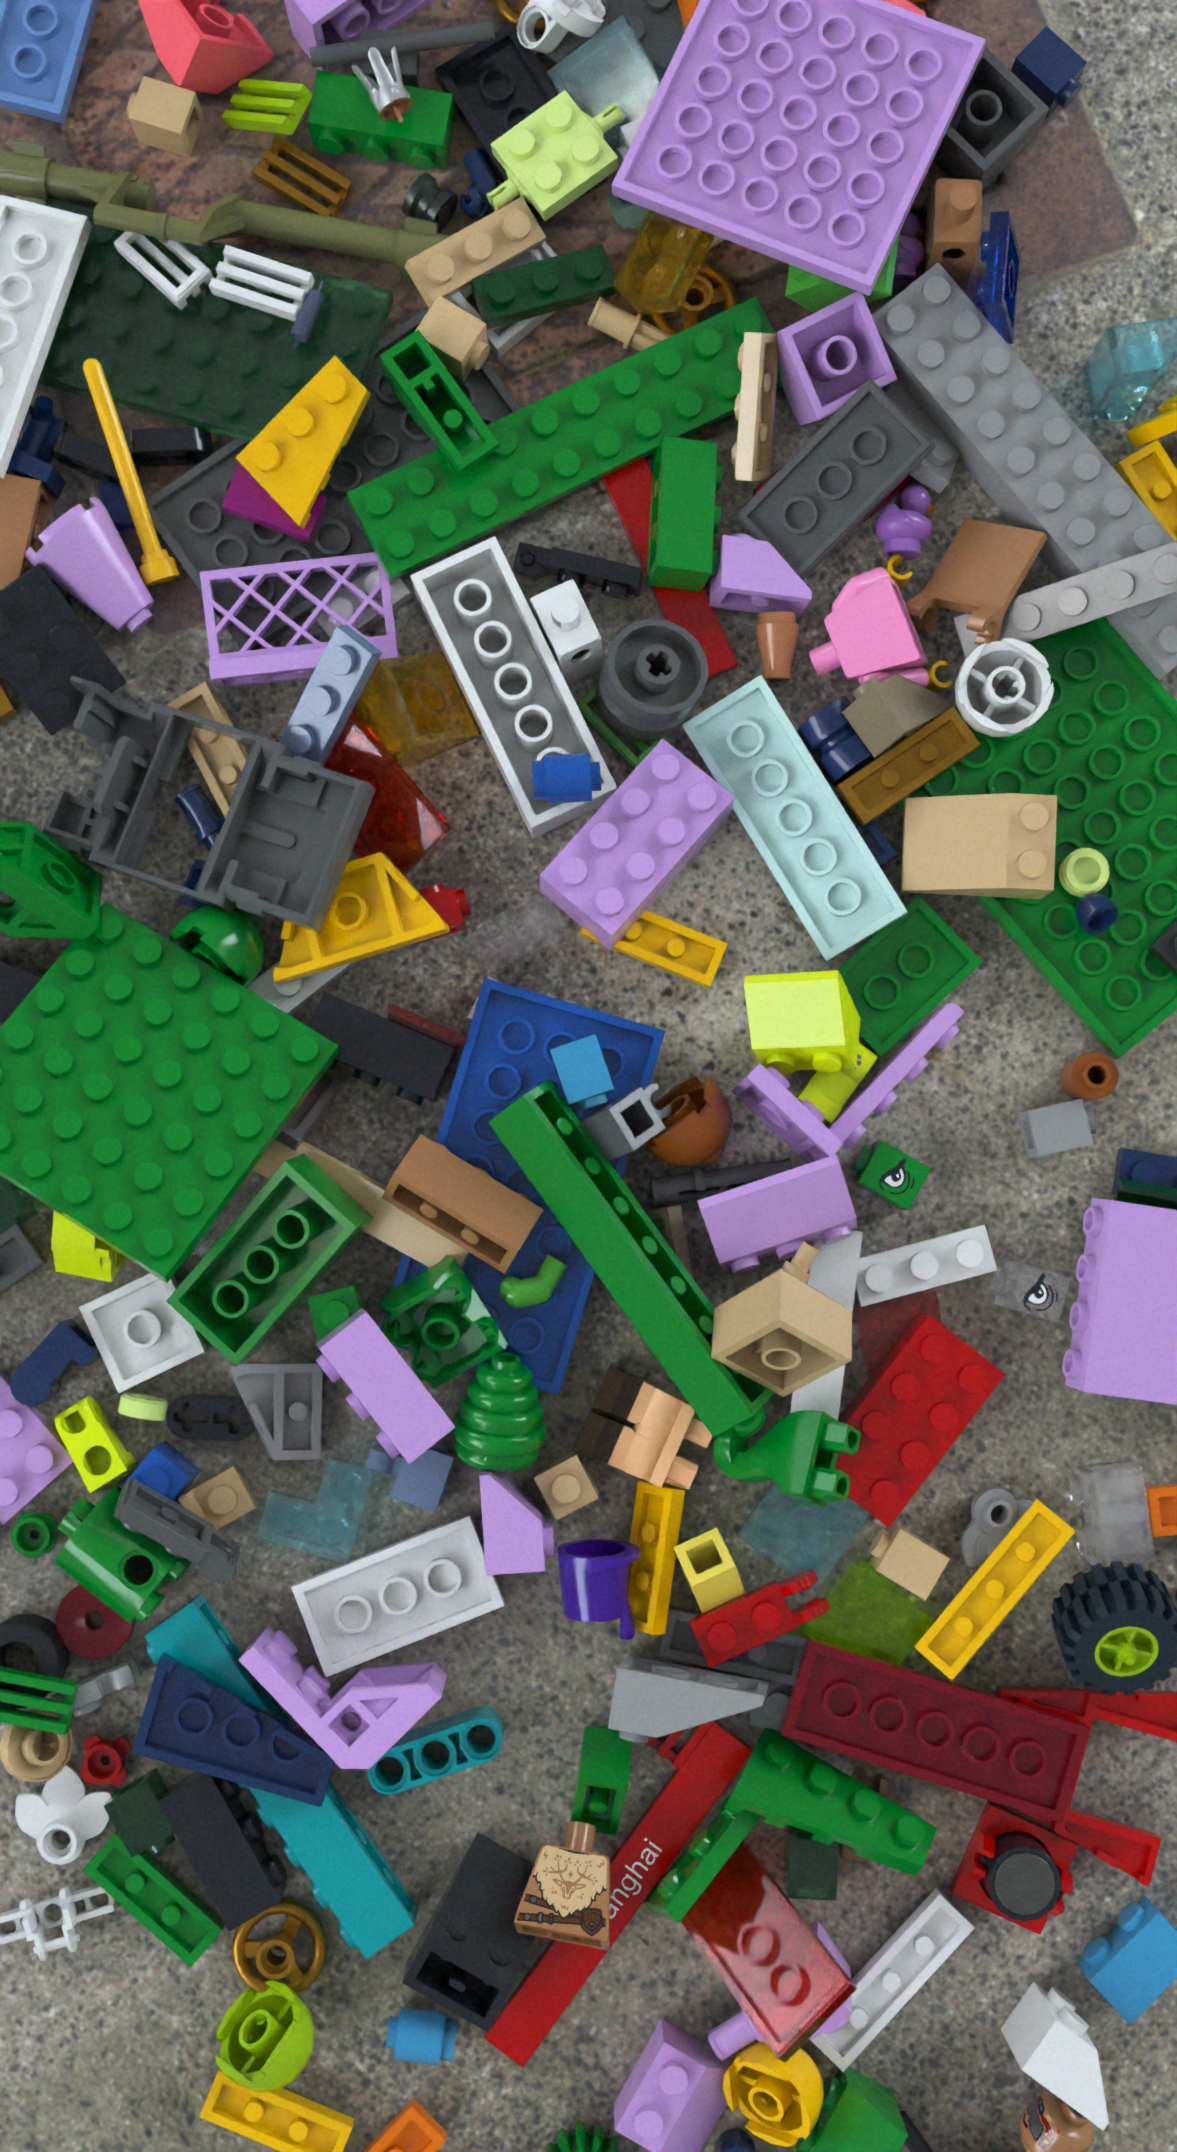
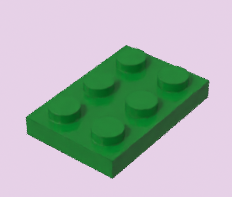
(905, 974)

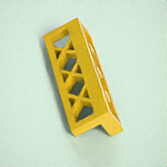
(995, 1590)

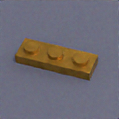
(908, 766)

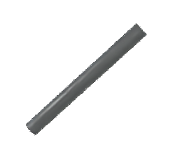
(404, 43)

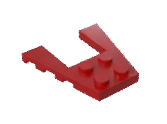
(1146, 1711)

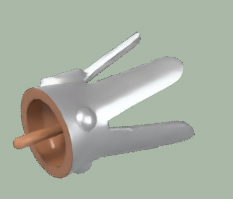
(391, 96)

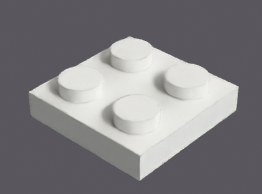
(140, 1331)

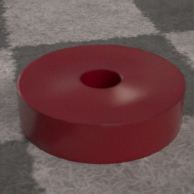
(81, 1635)

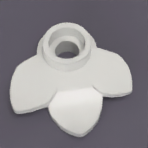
(66, 1808)

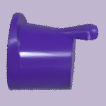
(596, 1581)

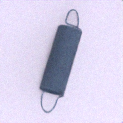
(307, 316)

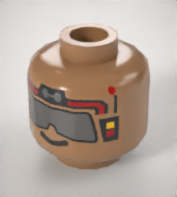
(1054, 2126)

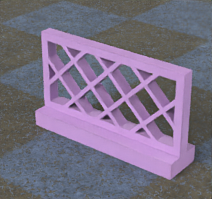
(293, 660)

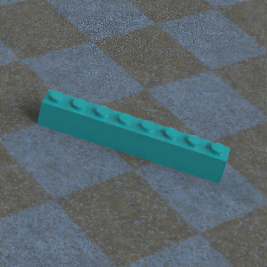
(323, 1840)

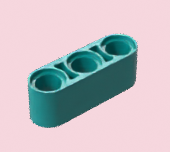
(454, 1733)

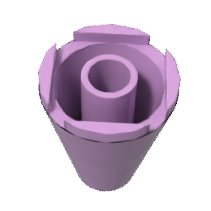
(94, 566)

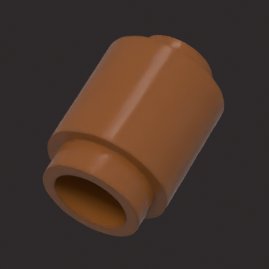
(1075, 1076)

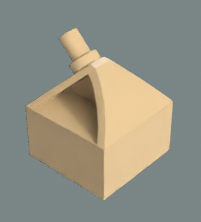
(783, 1329)

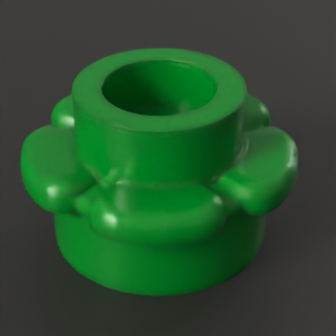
(22, 1538)

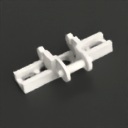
(31, 1930)

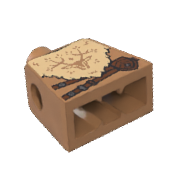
(952, 221)
(568, 1892)

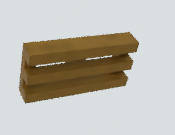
(272, 158)

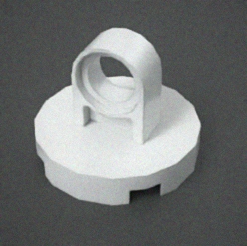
(560, 16)

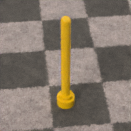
(156, 563)

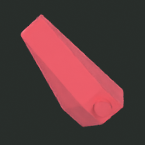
(204, 43)

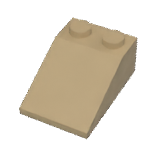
(980, 845)

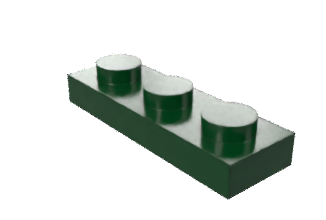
(543, 286)

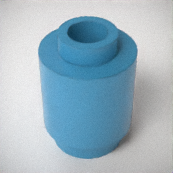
(421, 2036)

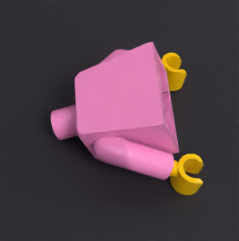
(875, 632)

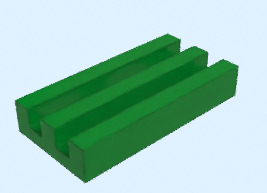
(35, 1720)

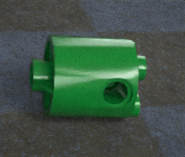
(102, 1558)

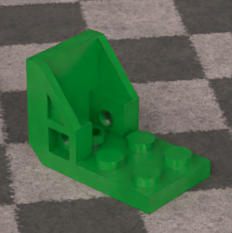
(49, 885)

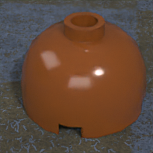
(695, 1126)

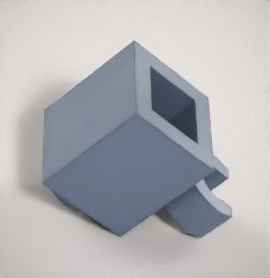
(420, 1481)

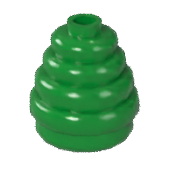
(500, 1417)

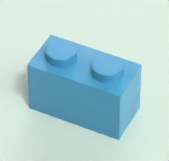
(1133, 1959)

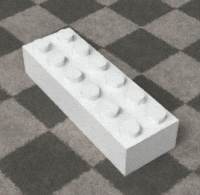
(507, 676)

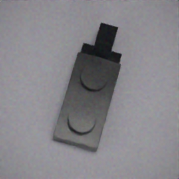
(615, 578)

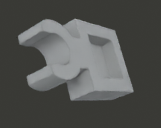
(95, 1686)

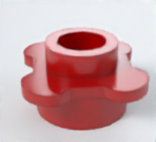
(95, 1770)

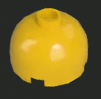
(775, 2095)

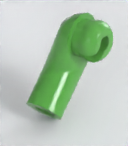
(533, 1289)

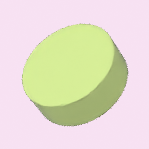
(1084, 872)
(143, 1406)

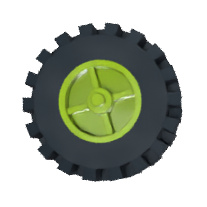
(1116, 1628)

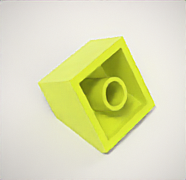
(802, 1021)

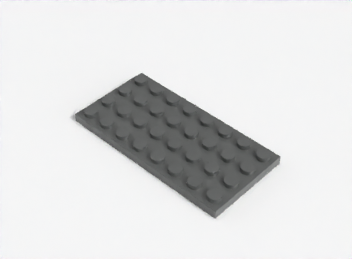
(385, 438)

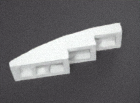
(835, 1276)

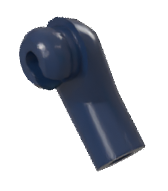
(483, 181)

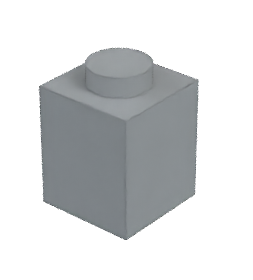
(1057, 1128)

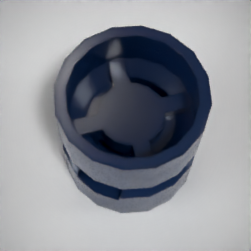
(837, 741)

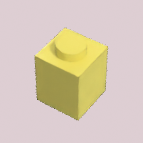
(709, 1570)

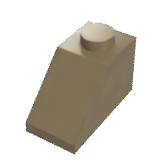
(892, 711)

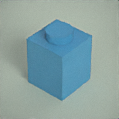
(583, 1072)

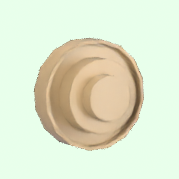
(34, 1753)

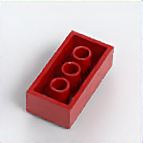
(912, 1414)

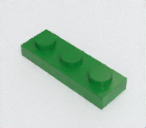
(155, 1899)

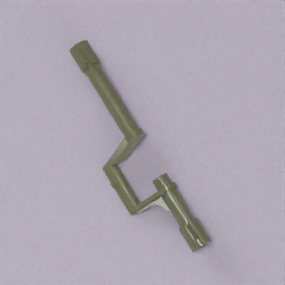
(129, 203)

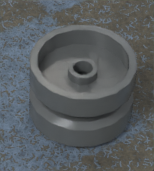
(651, 679)

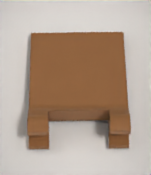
(978, 577)

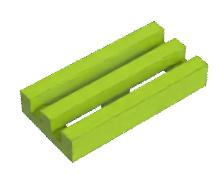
(271, 98)

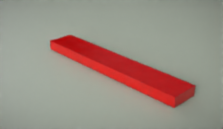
(631, 498)

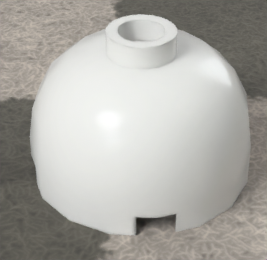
(1003, 688)

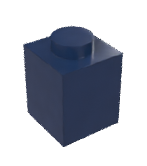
(1050, 70)

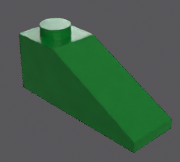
(437, 402)

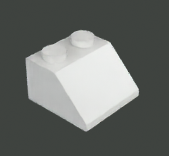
(1057, 2051)

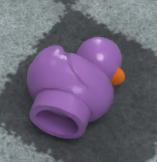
(909, 253)
(907, 527)

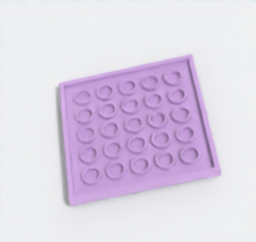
(800, 128)

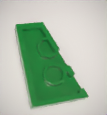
(700, 1863)

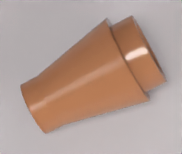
(777, 643)

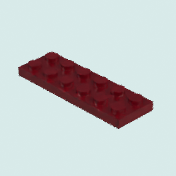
(934, 1729)

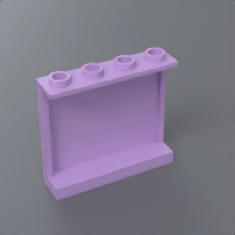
(1126, 1304)

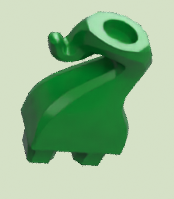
(793, 1453)

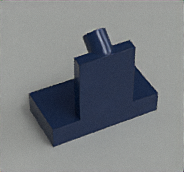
(33, 448)

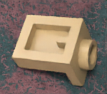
(220, 1498)

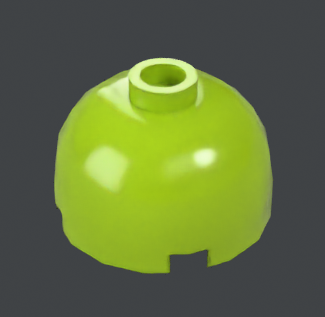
(265, 2038)

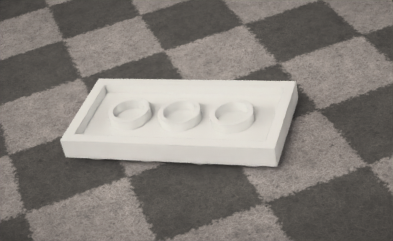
(397, 1595)

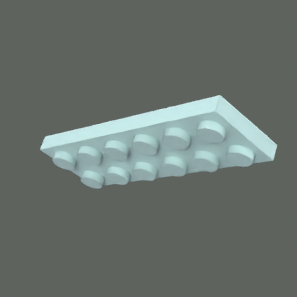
(795, 819)

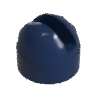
(1095, 912)

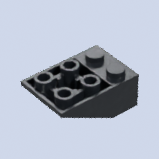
(471, 1942)

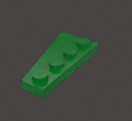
(812, 1795)

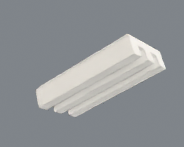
(237, 257)
(188, 285)

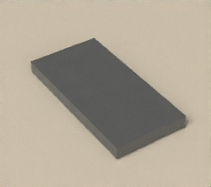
(836, 479)

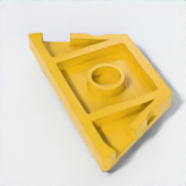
(368, 916)

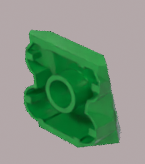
(441, 1323)

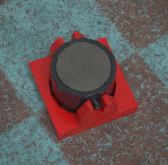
(1019, 1873)

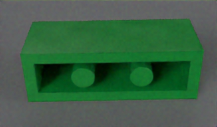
(347, 121)
(683, 514)

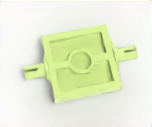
(555, 155)

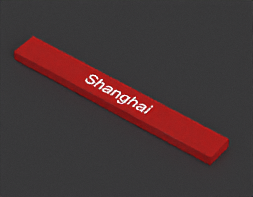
(634, 1873)

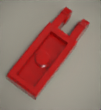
(755, 1618)

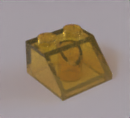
(416, 708)

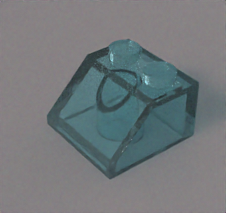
(1129, 366)

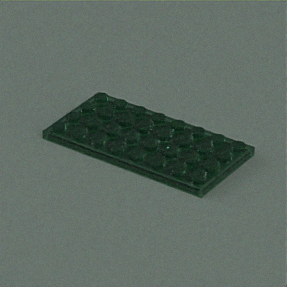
(213, 359)

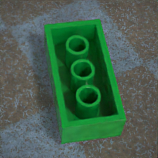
(269, 1258)

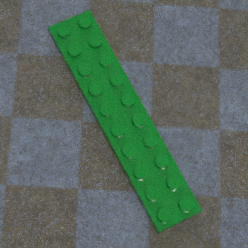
(559, 443)

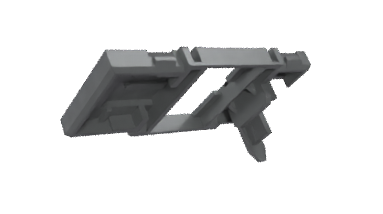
(280, 839)

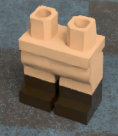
(652, 1443)

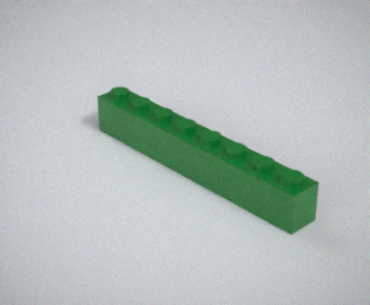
(626, 1253)

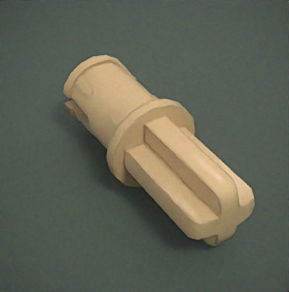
(625, 326)

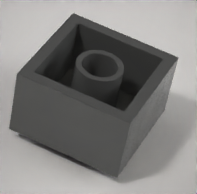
(990, 124)

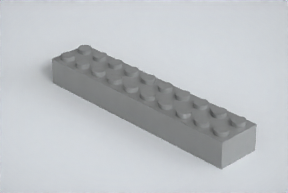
(1024, 448)

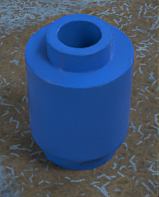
(566, 778)

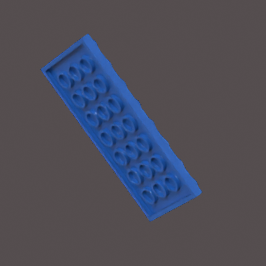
(500, 1063)

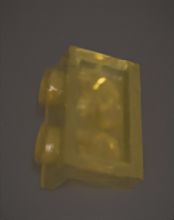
(661, 265)

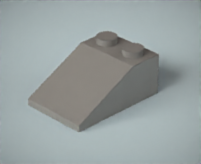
(668, 1697)

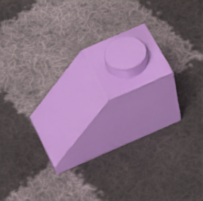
(755, 578)

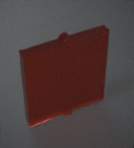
(887, 1321)

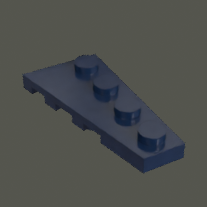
(225, 1736)

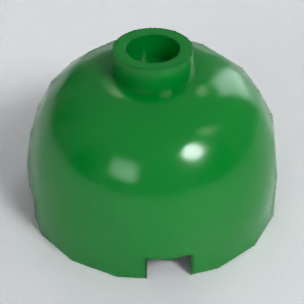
(223, 941)

